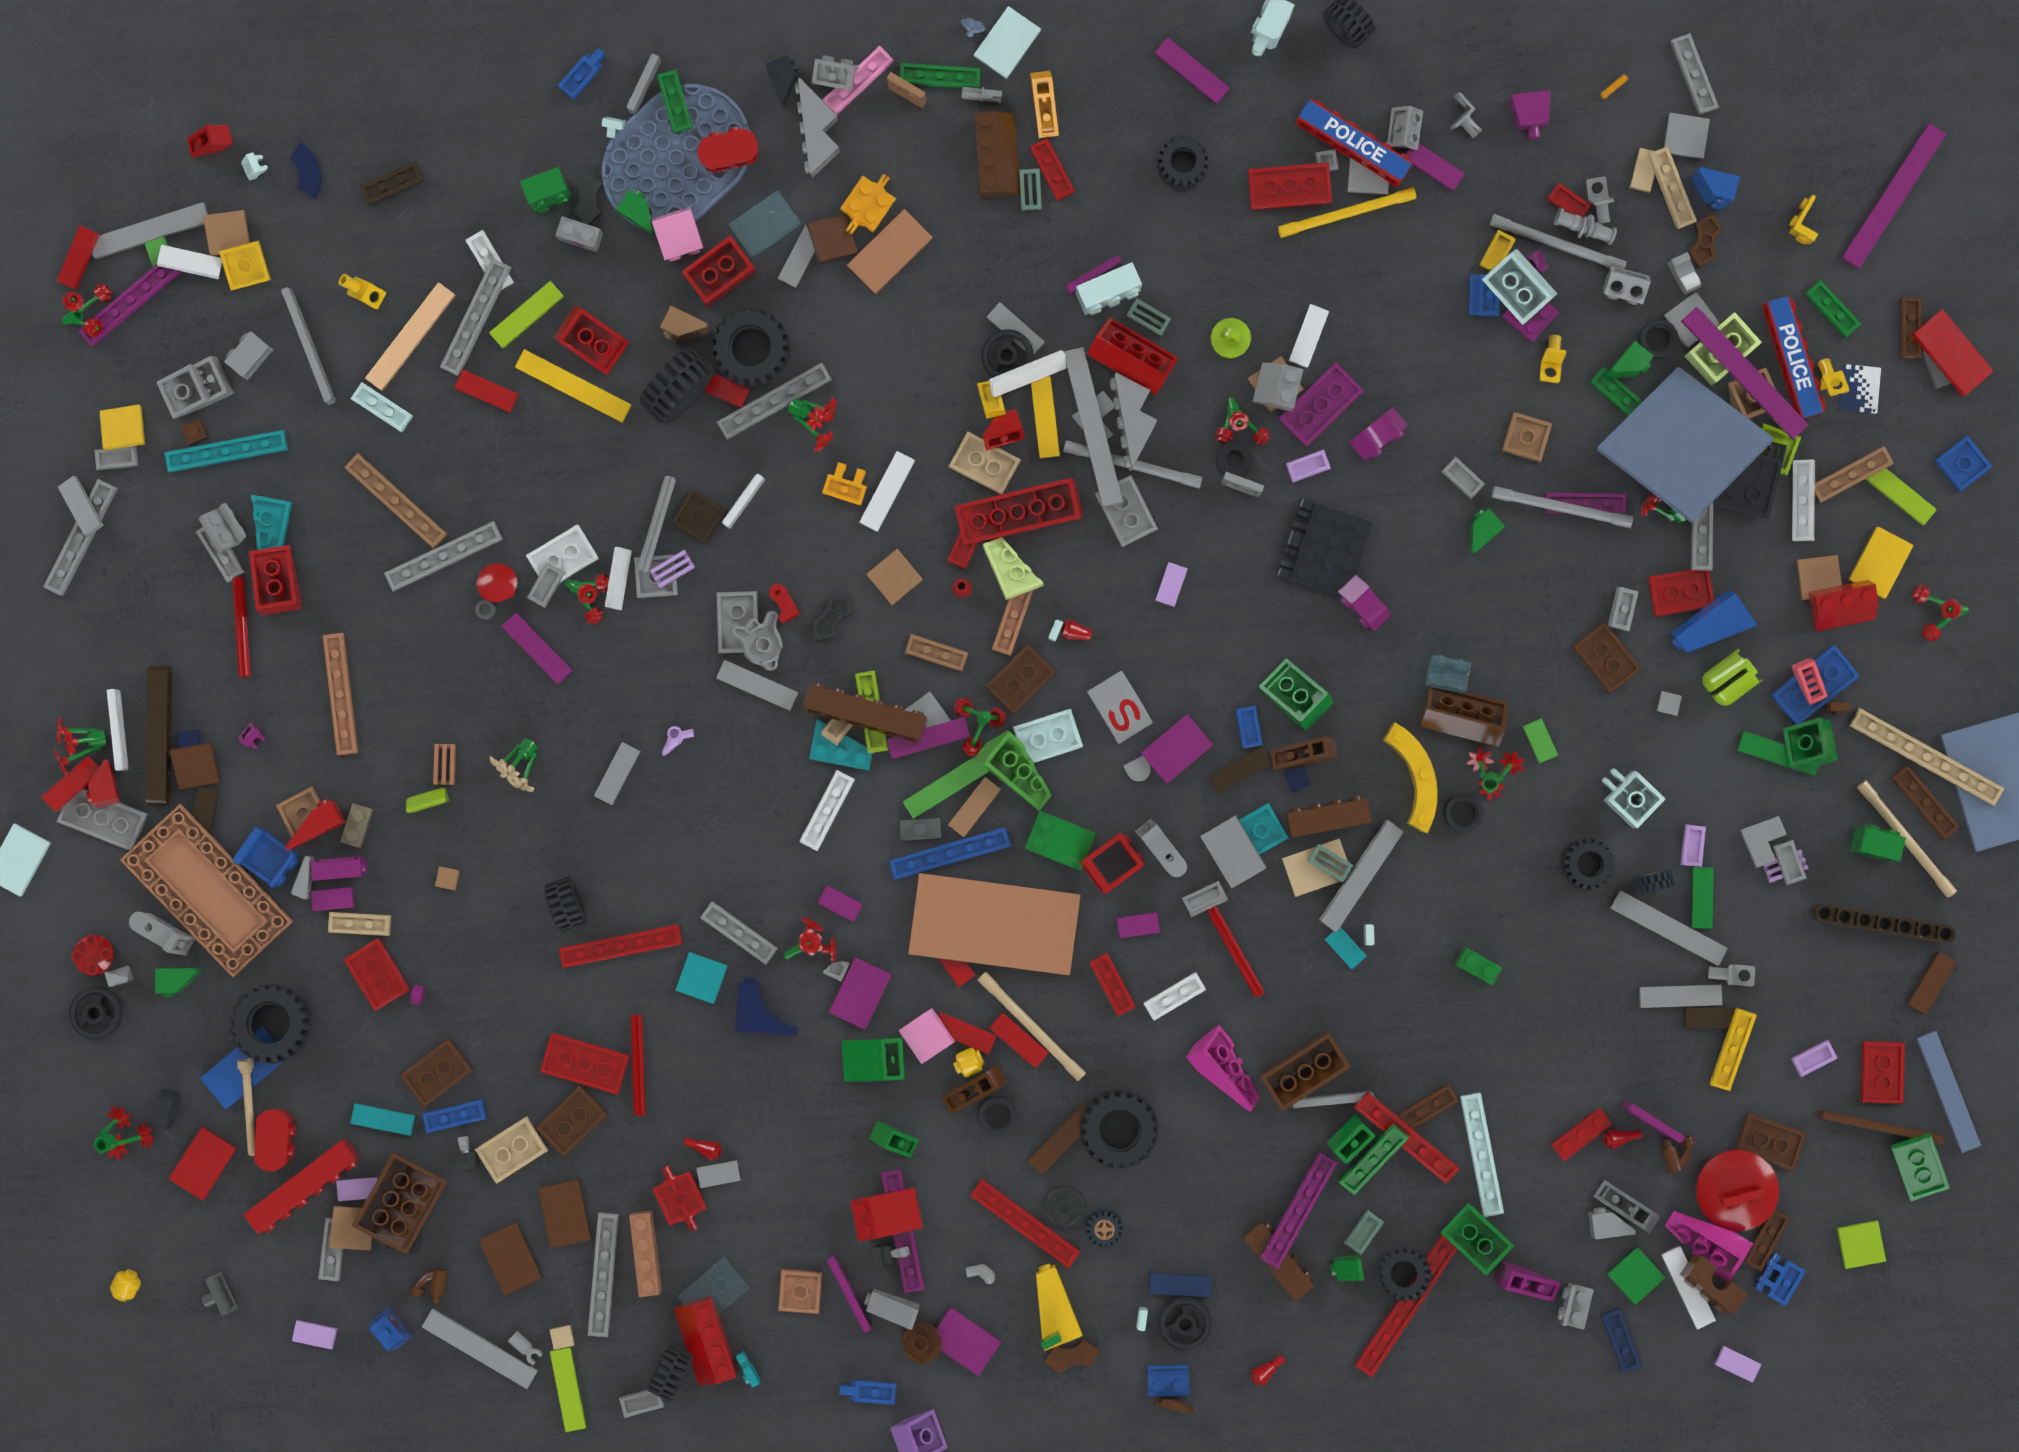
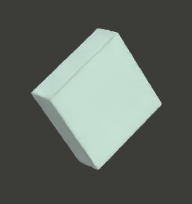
(1055, 630)
(1368, 934)
(1141, 1318)

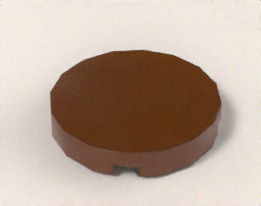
(922, 1342)
(1173, 1405)

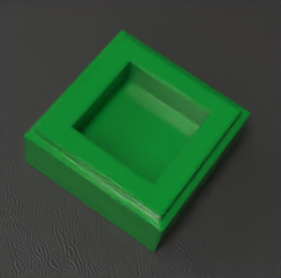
(1051, 1340)

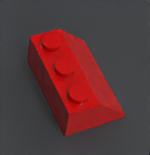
(1843, 605)

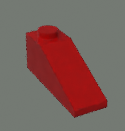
(319, 821)

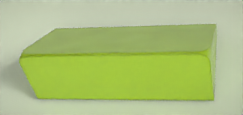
(427, 800)

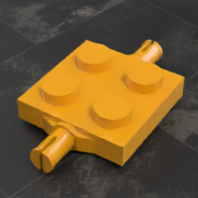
(867, 204)

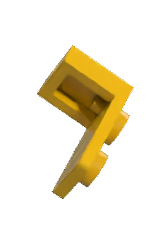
(1803, 234)

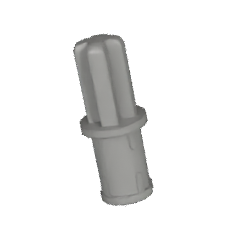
(981, 94)

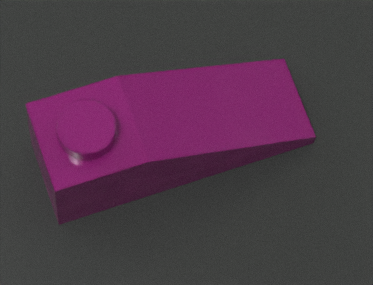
(1526, 1282)

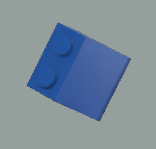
(1715, 187)

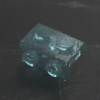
(1448, 674)

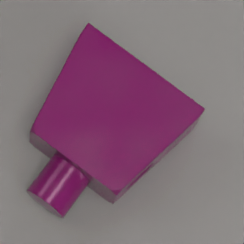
(1531, 111)

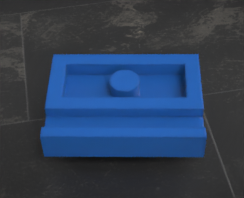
(1481, 298)
(1168, 1380)

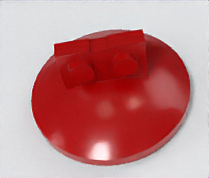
(1737, 1190)

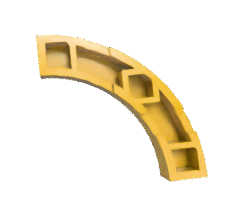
(1422, 776)

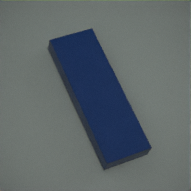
(1180, 1284)
(1621, 1340)

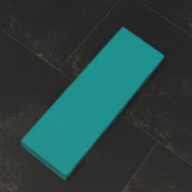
(383, 1119)

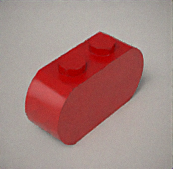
(728, 150)
(274, 1139)

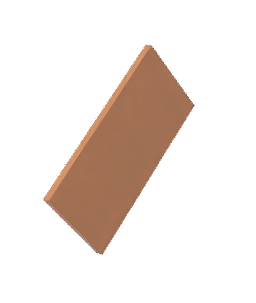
(206, 890)
(994, 924)

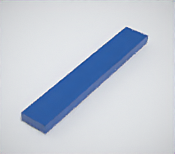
(949, 853)

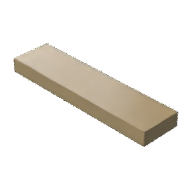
(1672, 187)

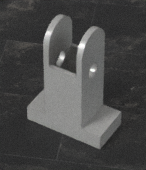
(1160, 847)
(161, 933)

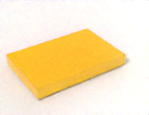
(1881, 561)

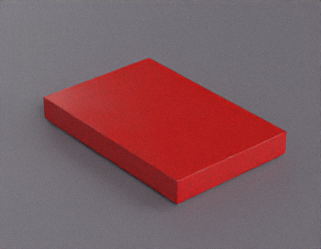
(1680, 592)
(377, 974)
(1882, 1072)
(202, 1163)

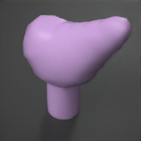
(675, 738)

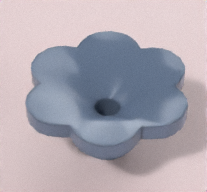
(972, 26)

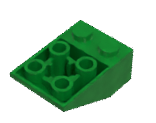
(873, 1059)

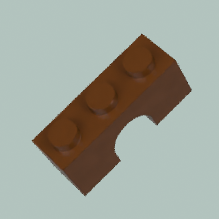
(1699, 1275)

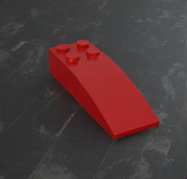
(1019, 511)

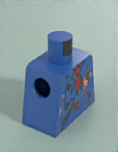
(389, 1330)

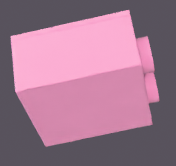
(677, 234)

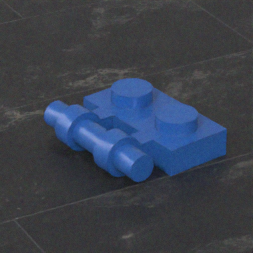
(1784, 1283)

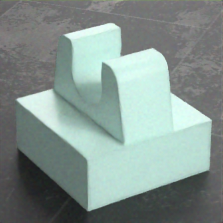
(613, 125)
(251, 166)

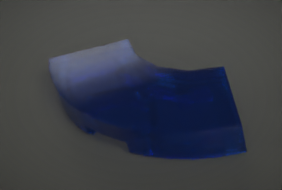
(308, 170)

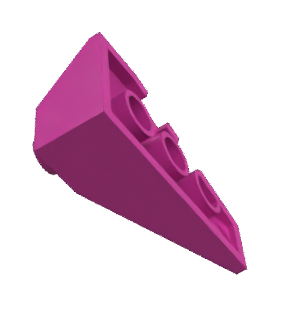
(1218, 1063)
(1718, 1245)

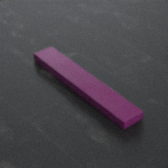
(131, 300)
(1298, 1210)
(909, 1265)

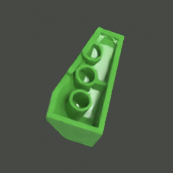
(1011, 764)

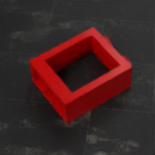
(1095, 874)

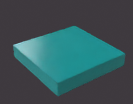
(1263, 828)
(701, 977)

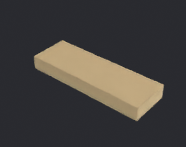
(359, 923)

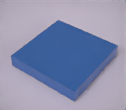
(1963, 463)

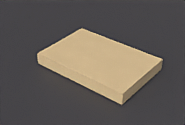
(989, 468)
(1307, 877)
(511, 1149)

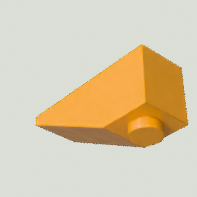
(1044, 104)

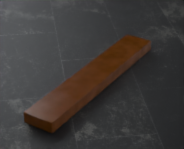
(1875, 1125)

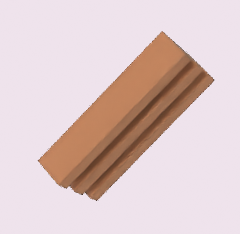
(444, 764)

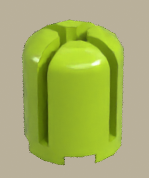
(1726, 670)

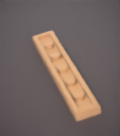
(410, 336)

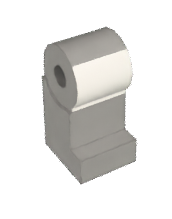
(1684, 273)

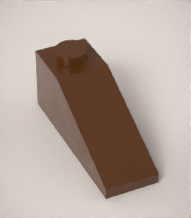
(1304, 753)
(974, 1089)

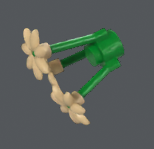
(524, 750)

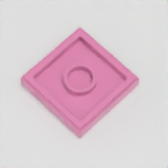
(926, 1036)

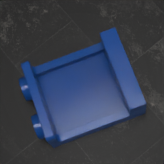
(266, 857)

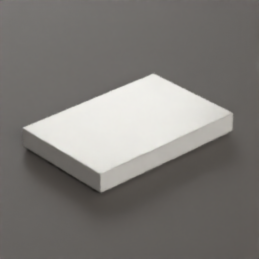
(567, 552)

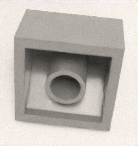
(1278, 386)

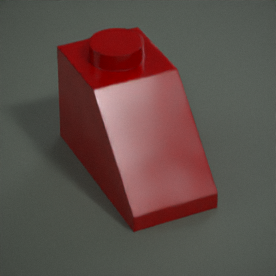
(209, 140)
(1003, 430)
(103, 786)

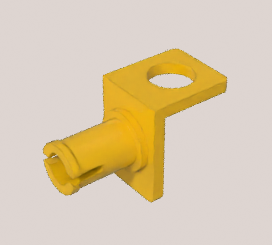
(361, 290)
(1553, 359)
(1831, 379)

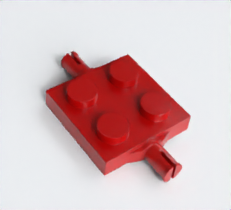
(679, 1198)

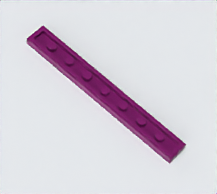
(1893, 196)
(1744, 373)

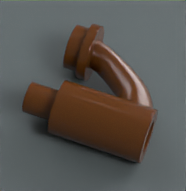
(1671, 1155)
(437, 1288)

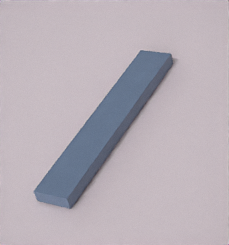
(1948, 1091)

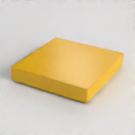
(244, 265)
(122, 427)

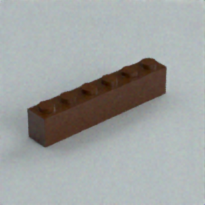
(864, 713)

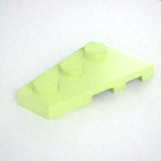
(1009, 569)

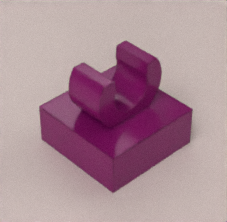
(249, 734)

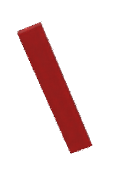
(620, 946)
(1415, 1145)
(1025, 1223)

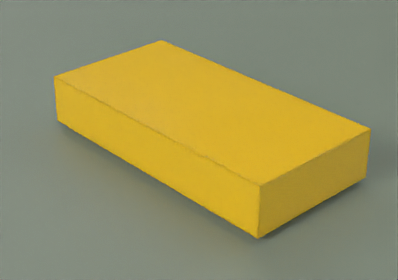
(1497, 250)
(992, 406)

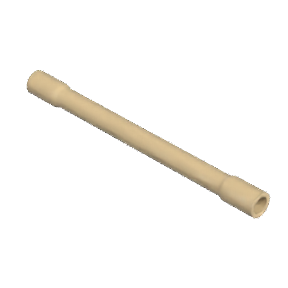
(1940, 880)
(1069, 1064)

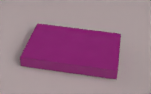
(1176, 749)
(860, 993)
(1652, 1121)
(966, 1341)

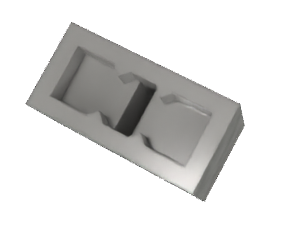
(1628, 279)

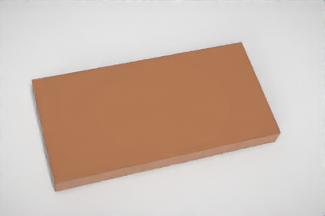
(890, 251)

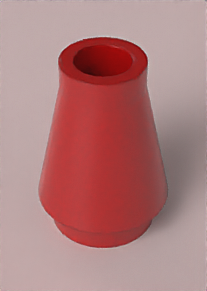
(961, 593)
(1075, 631)

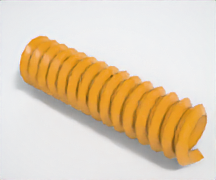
(1616, 84)

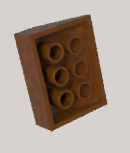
(399, 1203)

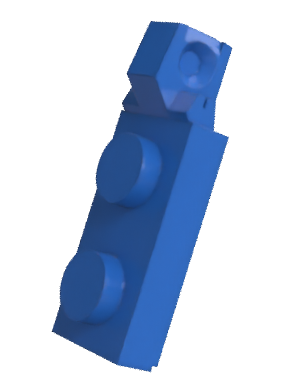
(582, 74)
(870, 1391)

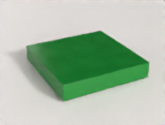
(1635, 1275)

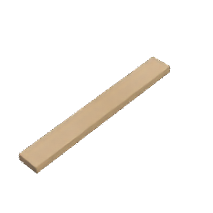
(1926, 757)

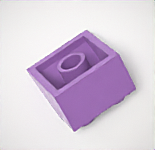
(919, 1434)

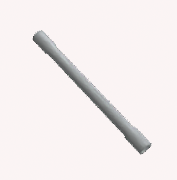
(1507, 225)
(1184, 478)
(1614, 518)

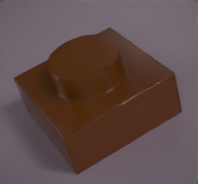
(194, 431)
(1838, 708)

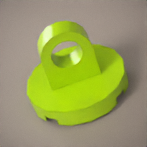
(1230, 338)

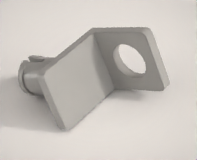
(1465, 119)
(1599, 200)
(1731, 974)

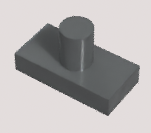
(920, 829)
(219, 1294)

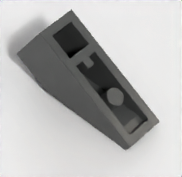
(1627, 1206)

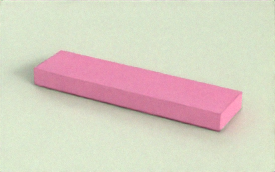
(863, 77)

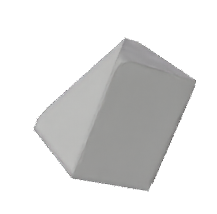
(119, 976)

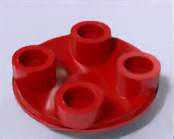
(497, 583)
(93, 955)

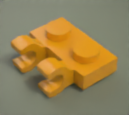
(845, 489)

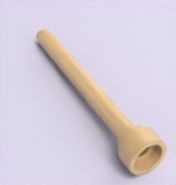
(245, 1067)

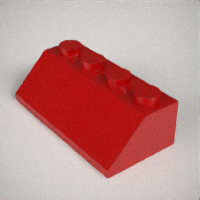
(1132, 355)
(706, 1341)

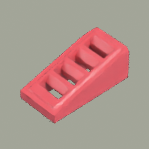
(1797, 670)

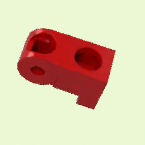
(782, 597)

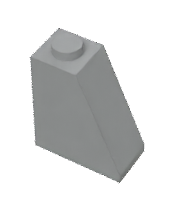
(892, 1308)

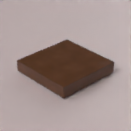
(831, 238)
(195, 765)

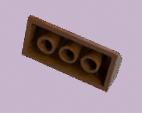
(997, 154)
(1465, 715)
(1304, 1070)

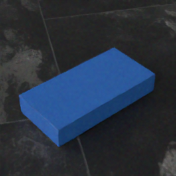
(1249, 727)

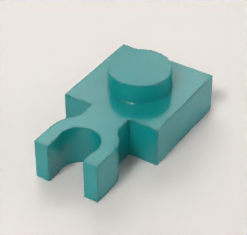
(750, 1375)

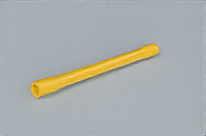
(1396, 198)

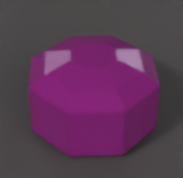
(417, 994)

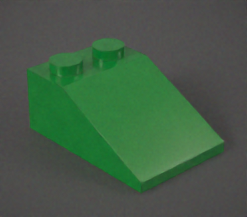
(1296, 694)
(1060, 840)
(1477, 1239)

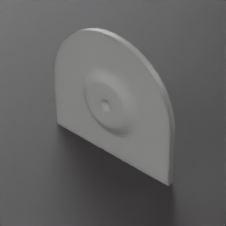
(1138, 769)

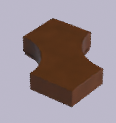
(1703, 250)
(1080, 1354)

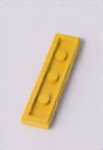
(1045, 418)
(1732, 1049)

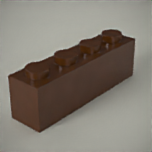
(1329, 817)
(1289, 1273)

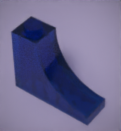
(754, 1015)

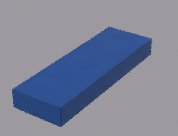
(454, 1116)

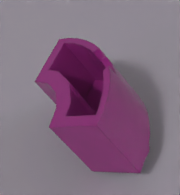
(1378, 434)
(1364, 603)

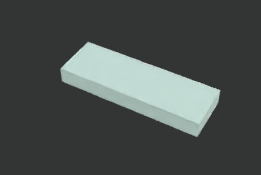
(381, 407)

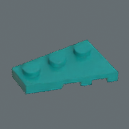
(271, 521)
(846, 753)

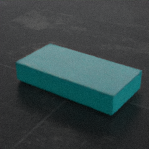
(1345, 948)

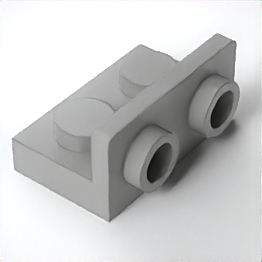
(834, 73)
(1405, 127)
(222, 528)
(1575, 1306)

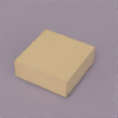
(562, 1337)

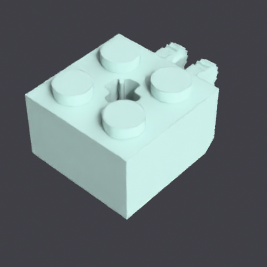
(1271, 25)
(1620, 798)

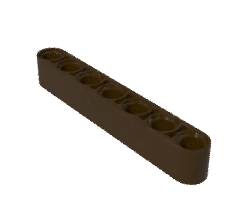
(158, 736)
(1892, 926)

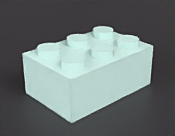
(1519, 286)
(1109, 289)

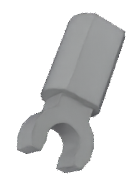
(524, 1347)

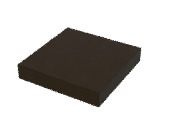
(699, 516)

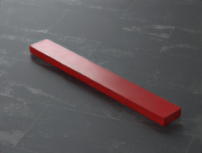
(1403, 1311)

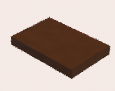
(1606, 657)
(1020, 679)
(436, 1072)
(572, 1121)
(1771, 1141)
(564, 1213)
(510, 1258)

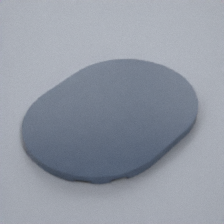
(667, 164)

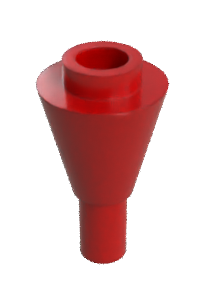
(1617, 1138)
(707, 1148)
(1263, 1373)

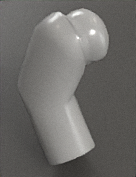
(983, 1271)

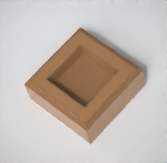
(447, 878)

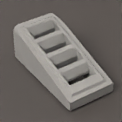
(303, 882)

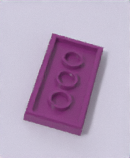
(1321, 404)

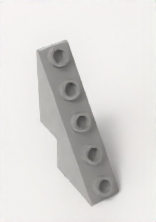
(816, 121)
(1134, 424)

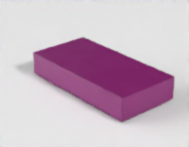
(332, 899)
(840, 903)
(1138, 925)

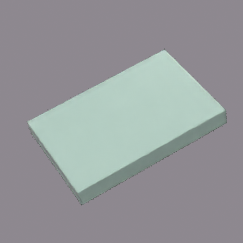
(1007, 42)
(1049, 735)
(20, 858)

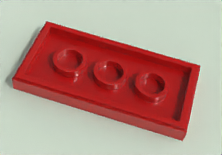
(1289, 186)
(1952, 353)
(584, 1063)

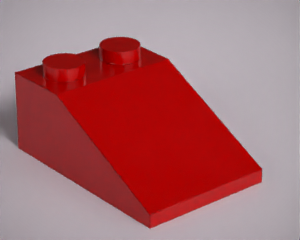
(591, 339)
(274, 580)
(886, 1214)

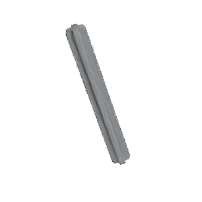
(656, 524)

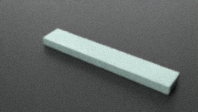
(1482, 1154)

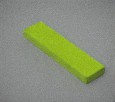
(526, 314)
(1902, 495)
(867, 687)
(568, 1389)

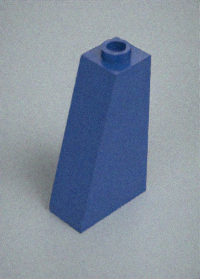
(1713, 623)

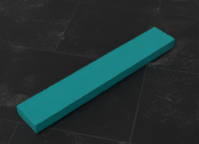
(226, 451)

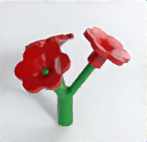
(810, 942)

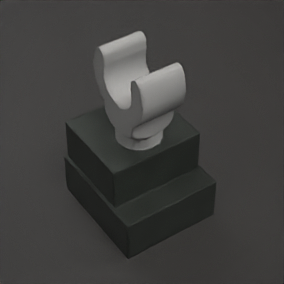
(467, 1159)
(886, 1254)

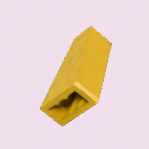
(1055, 1307)

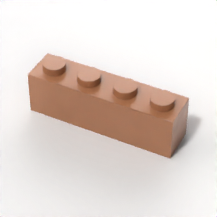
(645, 1253)

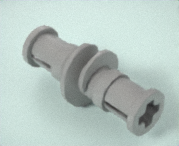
(1585, 226)

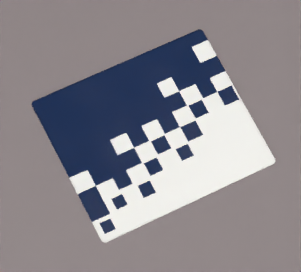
(1863, 388)

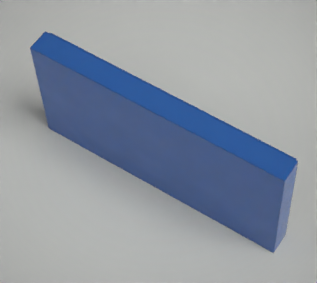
(1835, 675)
(225, 1078)

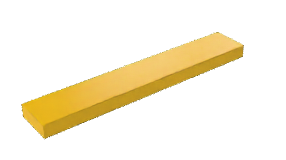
(573, 386)

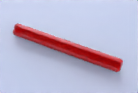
(241, 627)
(1235, 951)
(638, 1065)

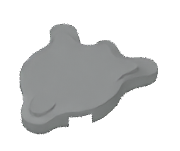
(760, 641)

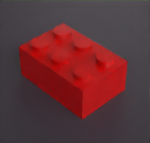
(719, 271)

